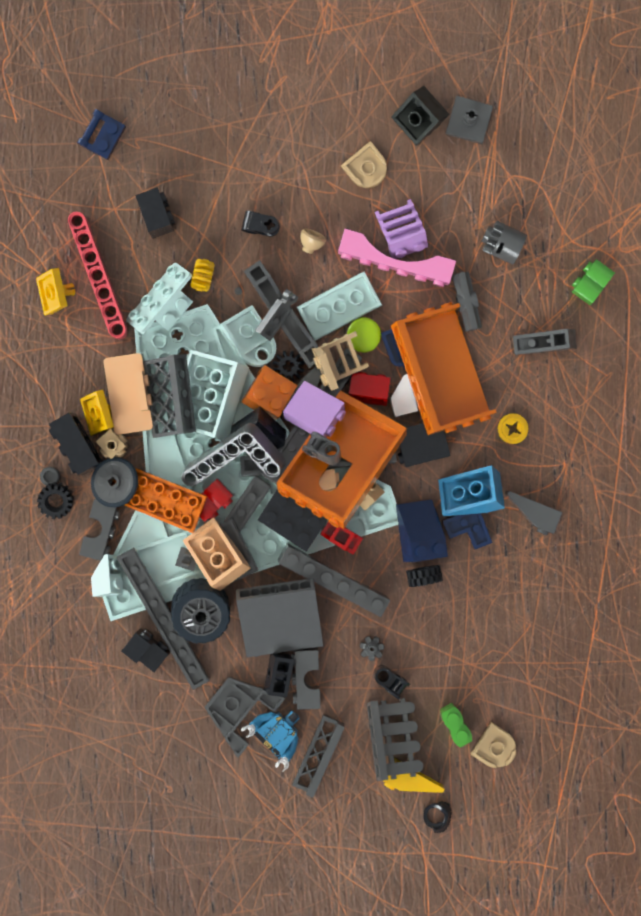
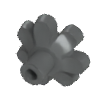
(371, 644)

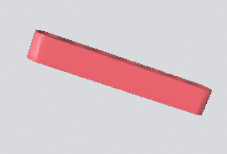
(96, 266)

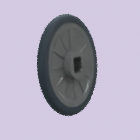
(125, 488)

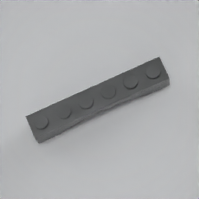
(292, 325)
(333, 580)

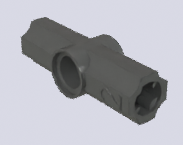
(468, 301)

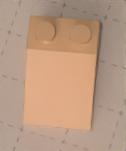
(216, 555)

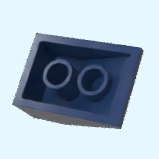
(420, 531)

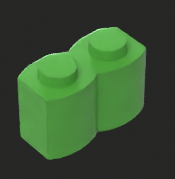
(592, 282)
(454, 721)

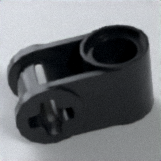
(256, 224)
(392, 683)

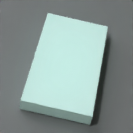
(339, 306)

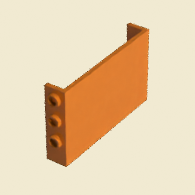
(441, 369)

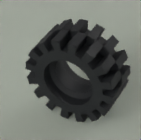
(55, 511)
(424, 575)

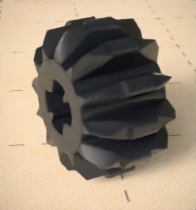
(282, 363)

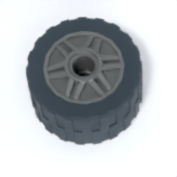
(200, 611)

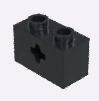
(278, 674)

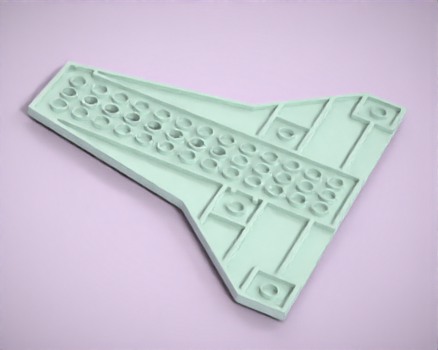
(168, 457)

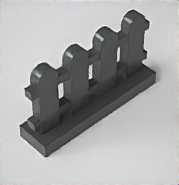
(390, 749)

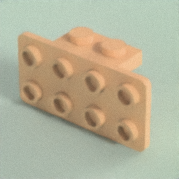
(128, 393)

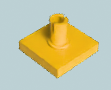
(53, 291)
(97, 412)

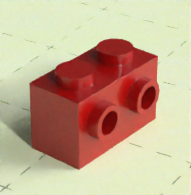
(370, 388)

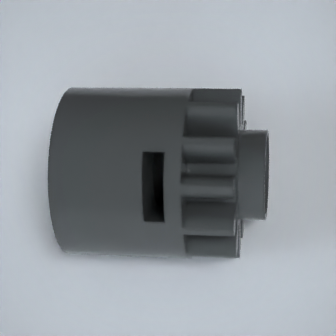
(503, 242)

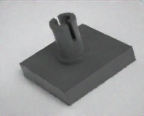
(469, 120)

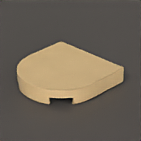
(366, 167)
(495, 747)

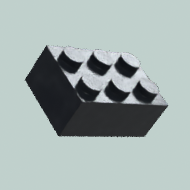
(75, 444)
(292, 521)

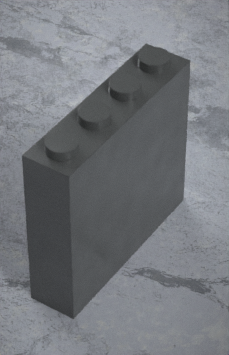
(279, 617)

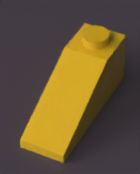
(419, 783)

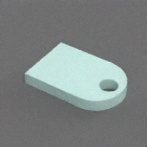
(245, 340)

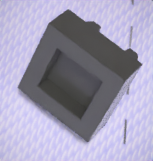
(185, 559)

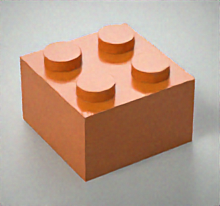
(269, 392)

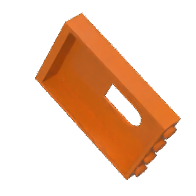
(365, 441)

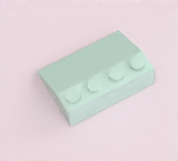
(215, 392)

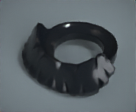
(440, 826)

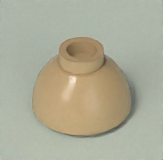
(311, 240)

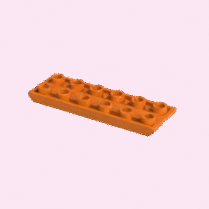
(167, 501)

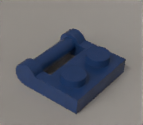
(107, 137)

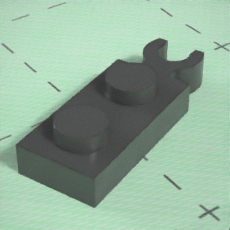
(276, 315)

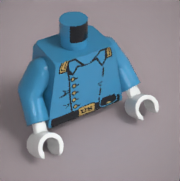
(276, 734)

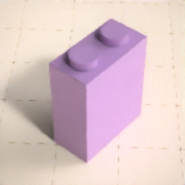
(314, 410)

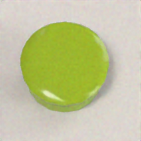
(368, 334)

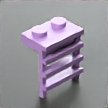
(404, 239)

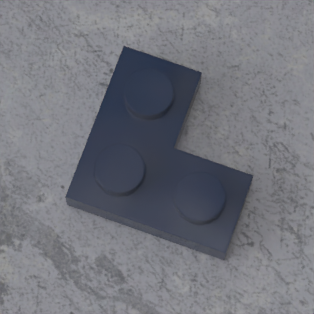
(469, 523)

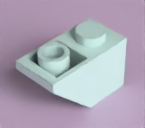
(105, 583)

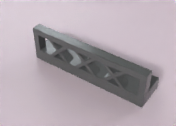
(325, 758)

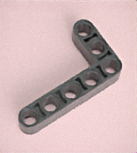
(229, 452)

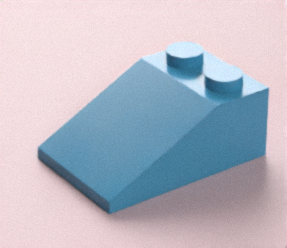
(471, 492)

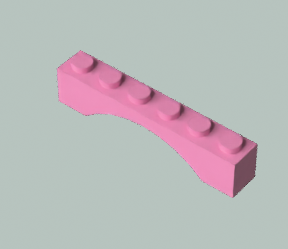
(358, 247)

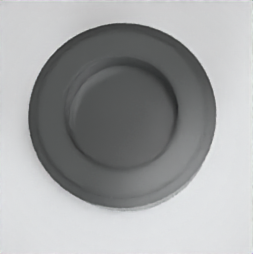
(49, 475)

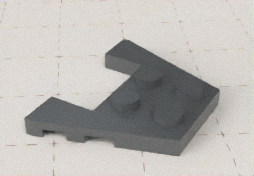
(231, 706)

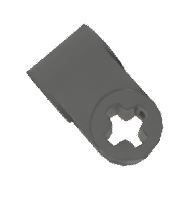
(319, 446)

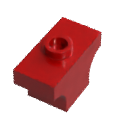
(342, 537)

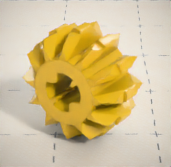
(202, 275)

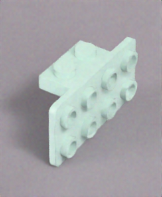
(163, 302)

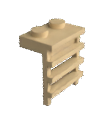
(326, 364)

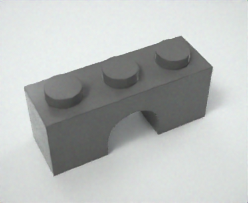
(98, 546)
(306, 696)

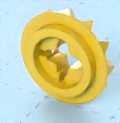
(511, 419)

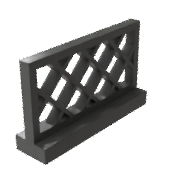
(180, 394)

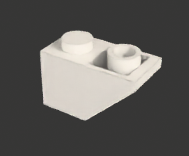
(403, 399)

